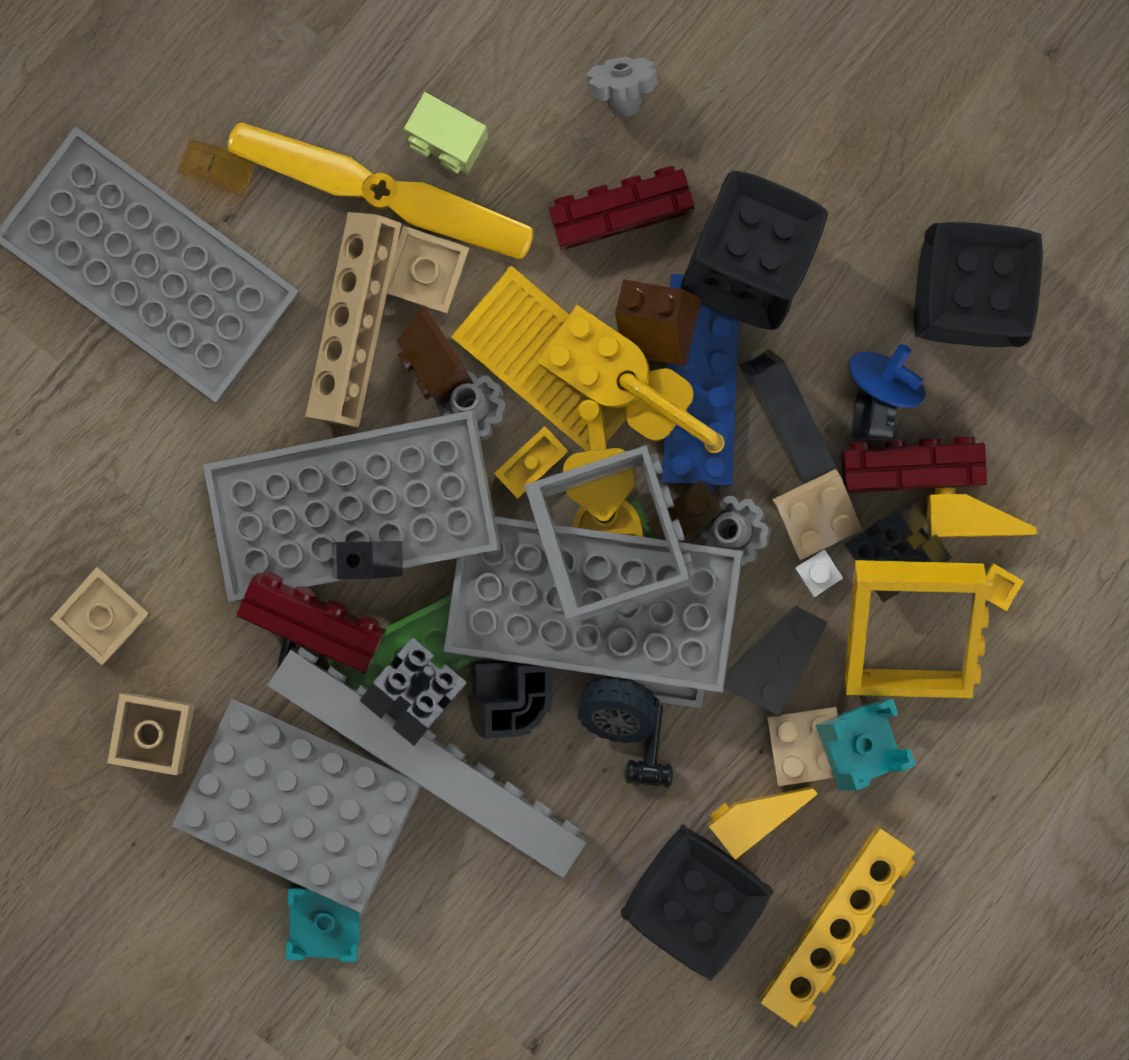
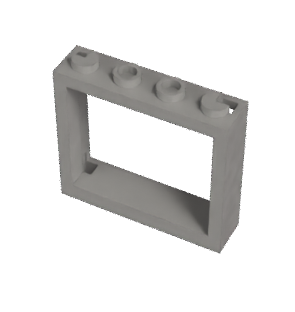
(589, 473)

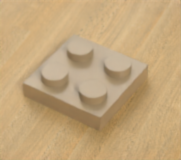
(426, 270)
(817, 514)
(100, 616)
(797, 746)

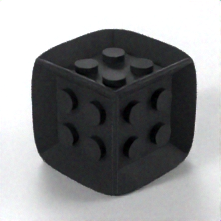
(755, 250)
(978, 284)
(696, 902)

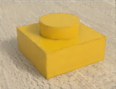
(1004, 586)

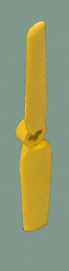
(412, 201)

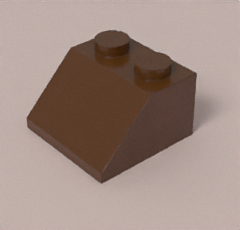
(658, 320)
(432, 358)

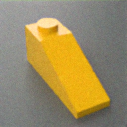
(965, 516)
(752, 819)

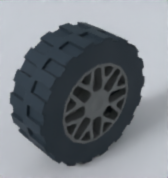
(618, 709)

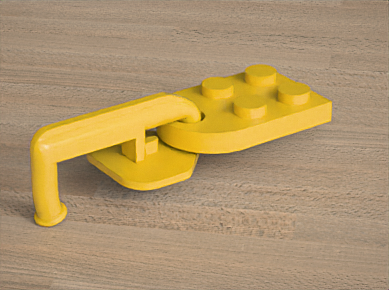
(599, 358)
(607, 495)

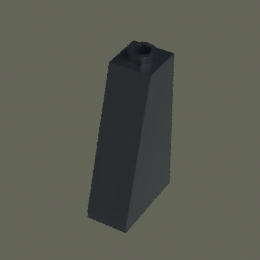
(788, 415)
(377, 559)

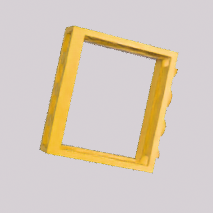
(920, 578)

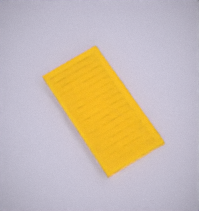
(510, 335)

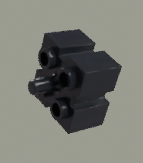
(898, 539)
(413, 691)

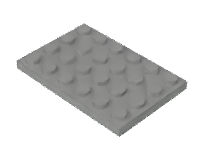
(297, 805)

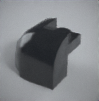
(509, 698)

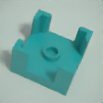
(863, 745)
(321, 927)

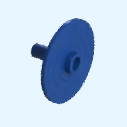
(888, 377)

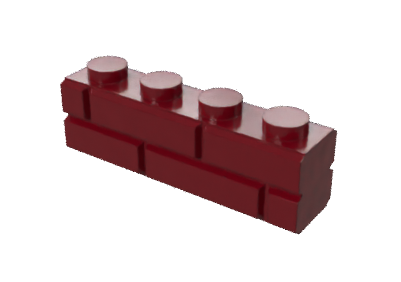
(622, 208)
(914, 467)
(311, 622)

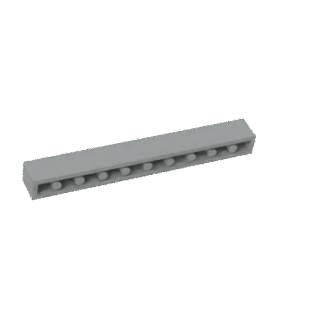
(430, 763)

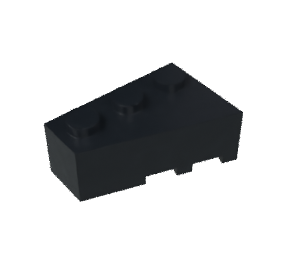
(776, 660)

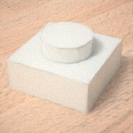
(818, 573)

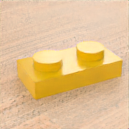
(531, 462)

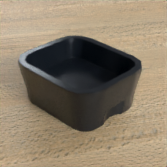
(872, 419)

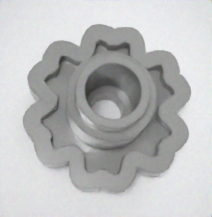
(622, 83)
(483, 398)
(751, 533)

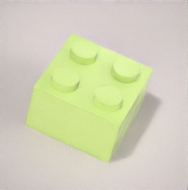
(445, 134)

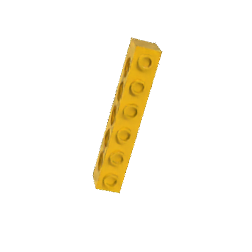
(777, 994)

